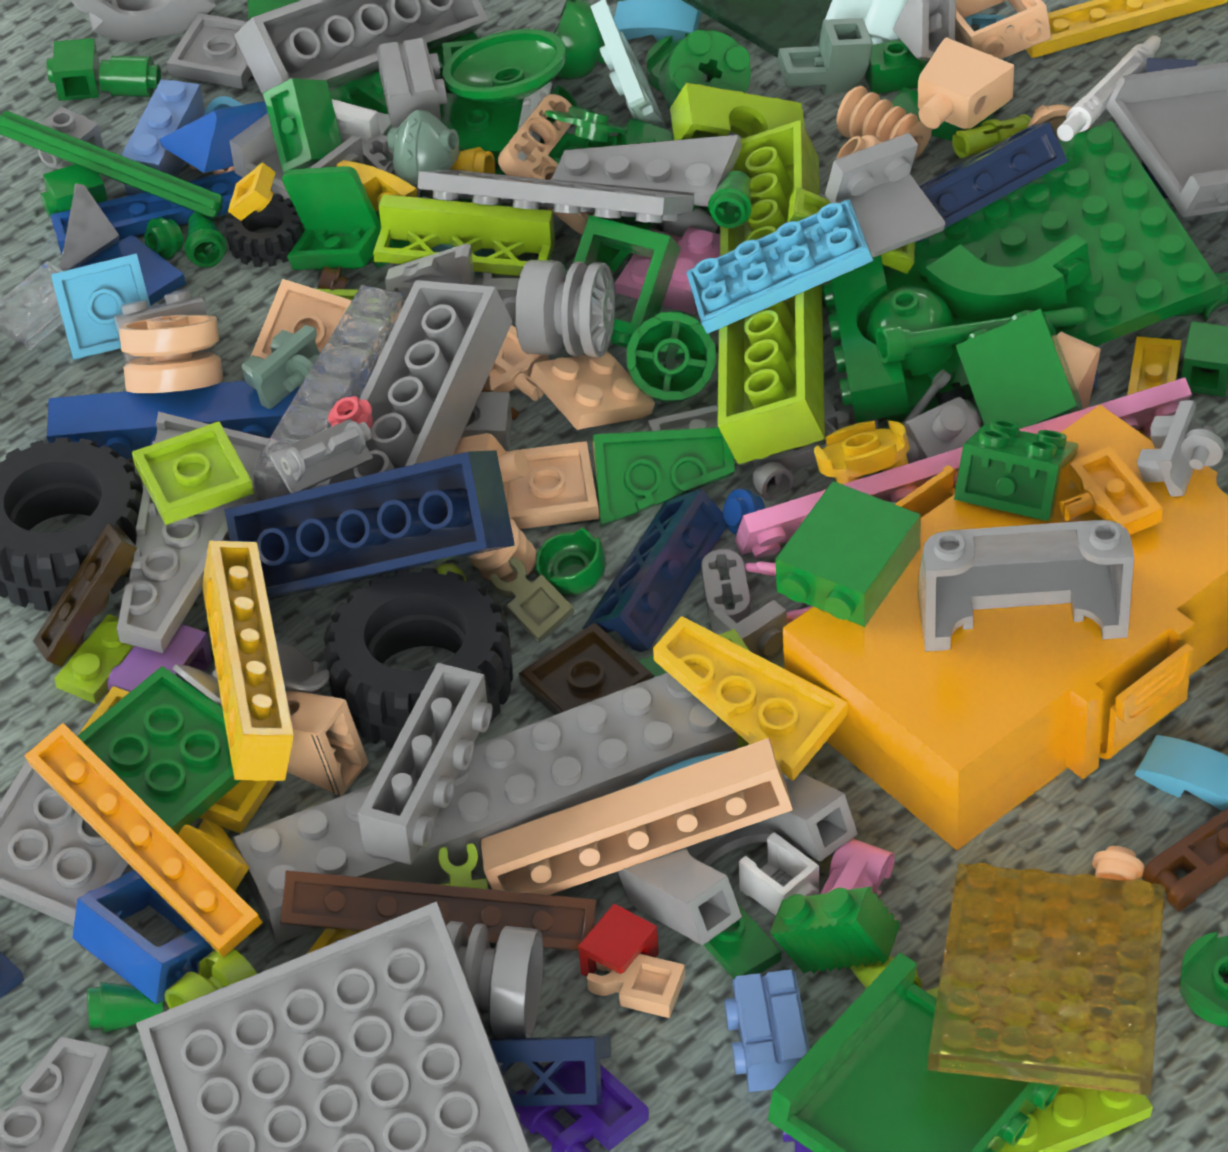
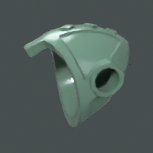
(422, 145)

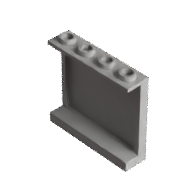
(1179, 131)

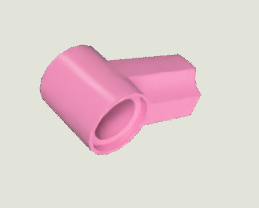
(859, 866)

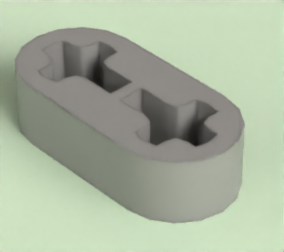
(717, 589)

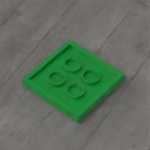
(166, 747)

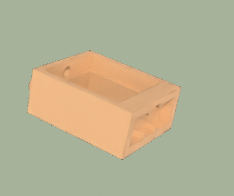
(1028, 27)

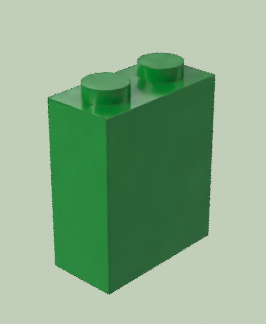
(1019, 371)
(848, 553)

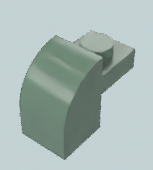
(835, 63)

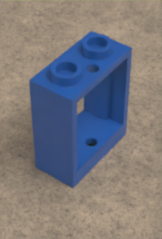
(125, 951)

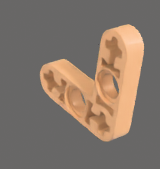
(538, 162)

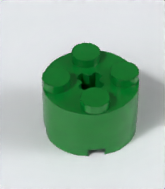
(709, 54)

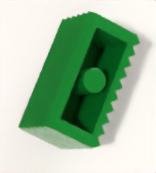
(835, 929)

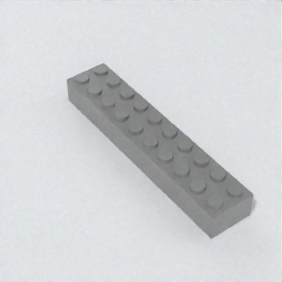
(505, 785)

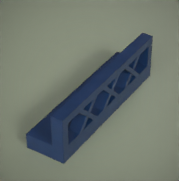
(994, 173)
(660, 569)
(555, 1049)

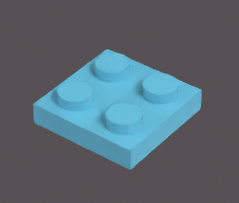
(91, 298)

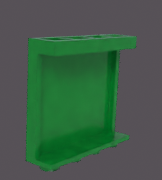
(872, 1086)

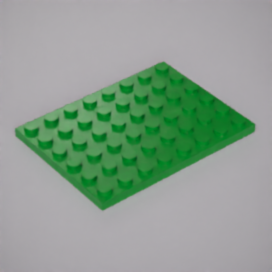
(1136, 247)

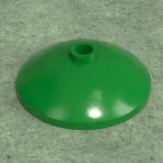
(505, 66)

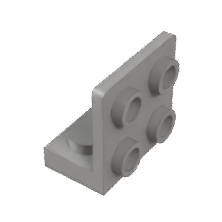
(885, 195)

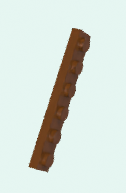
(368, 902)

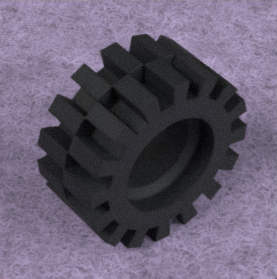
(267, 245)

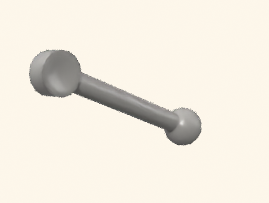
(938, 382)

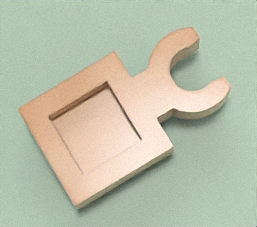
(645, 986)

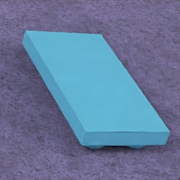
(778, 265)

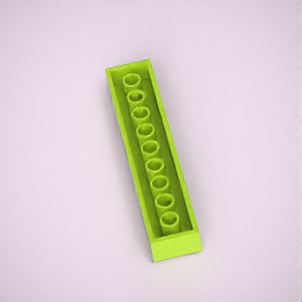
(774, 357)

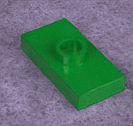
(744, 948)

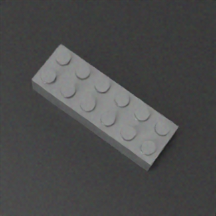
(341, 37)
(431, 374)

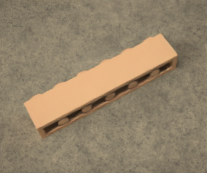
(638, 822)

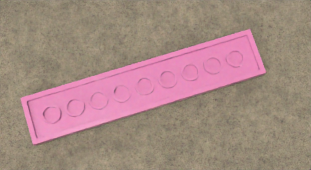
(768, 528)

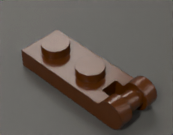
(1200, 854)

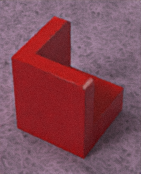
(617, 941)

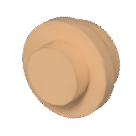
(1117, 864)

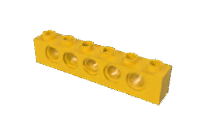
(247, 662)

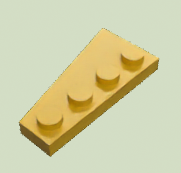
(752, 693)

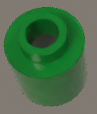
(129, 76)

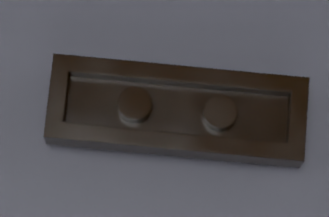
(85, 595)

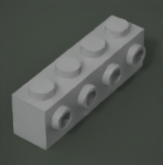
(424, 764)

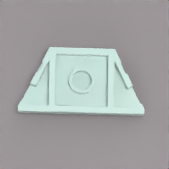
(628, 74)

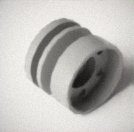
(565, 308)
(505, 978)

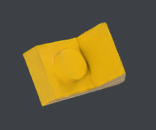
(216, 851)

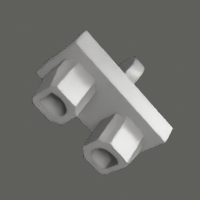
(1181, 449)

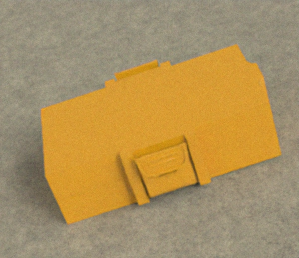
(1028, 687)

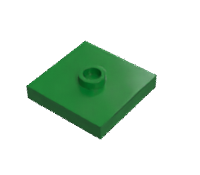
(481, 123)

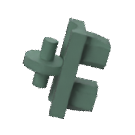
(284, 368)

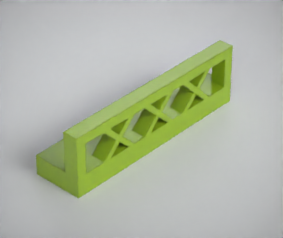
(456, 223)

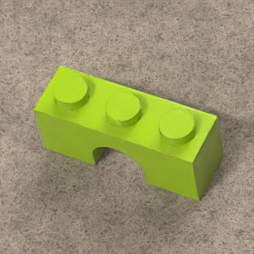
(715, 112)

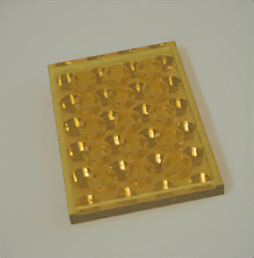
(1050, 979)

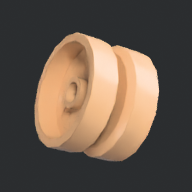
(171, 353)

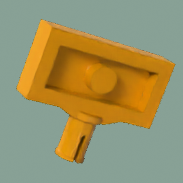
(1110, 492)

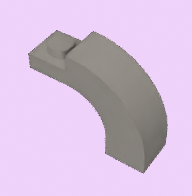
(142, 19)

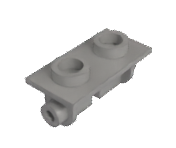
(323, 455)

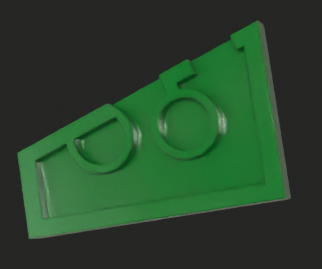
(655, 466)

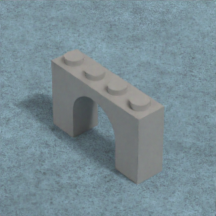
(699, 900)

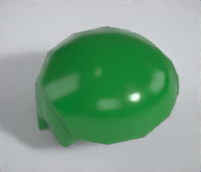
(572, 562)

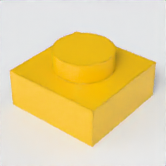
(252, 192)

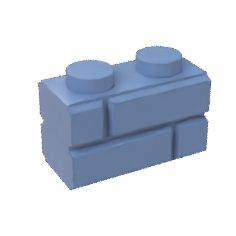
(769, 1027)

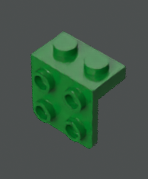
(336, 218)

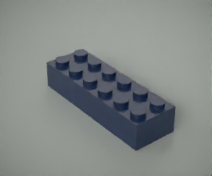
(377, 523)

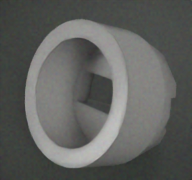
(777, 474)

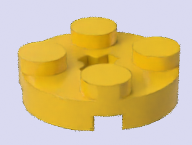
(862, 451)

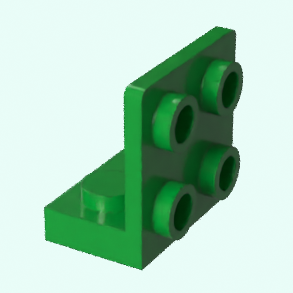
(1013, 469)

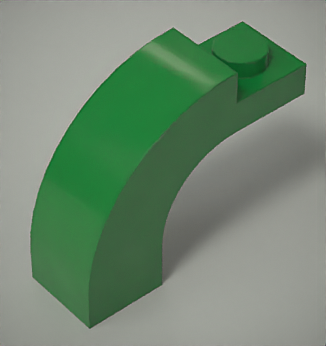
(989, 292)

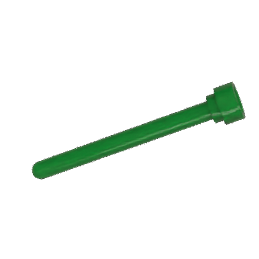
(896, 342)

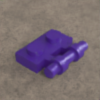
(606, 1122)

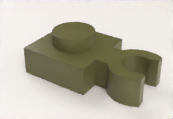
(535, 604)

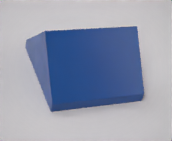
(207, 139)

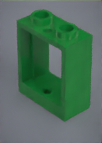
(639, 241)

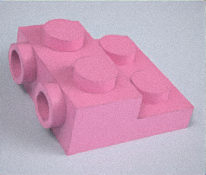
(695, 247)

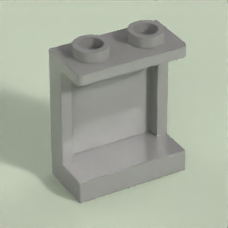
(258, 145)

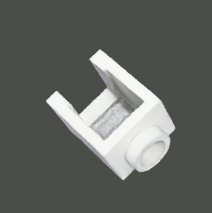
(784, 875)

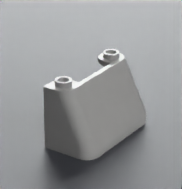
(1026, 567)

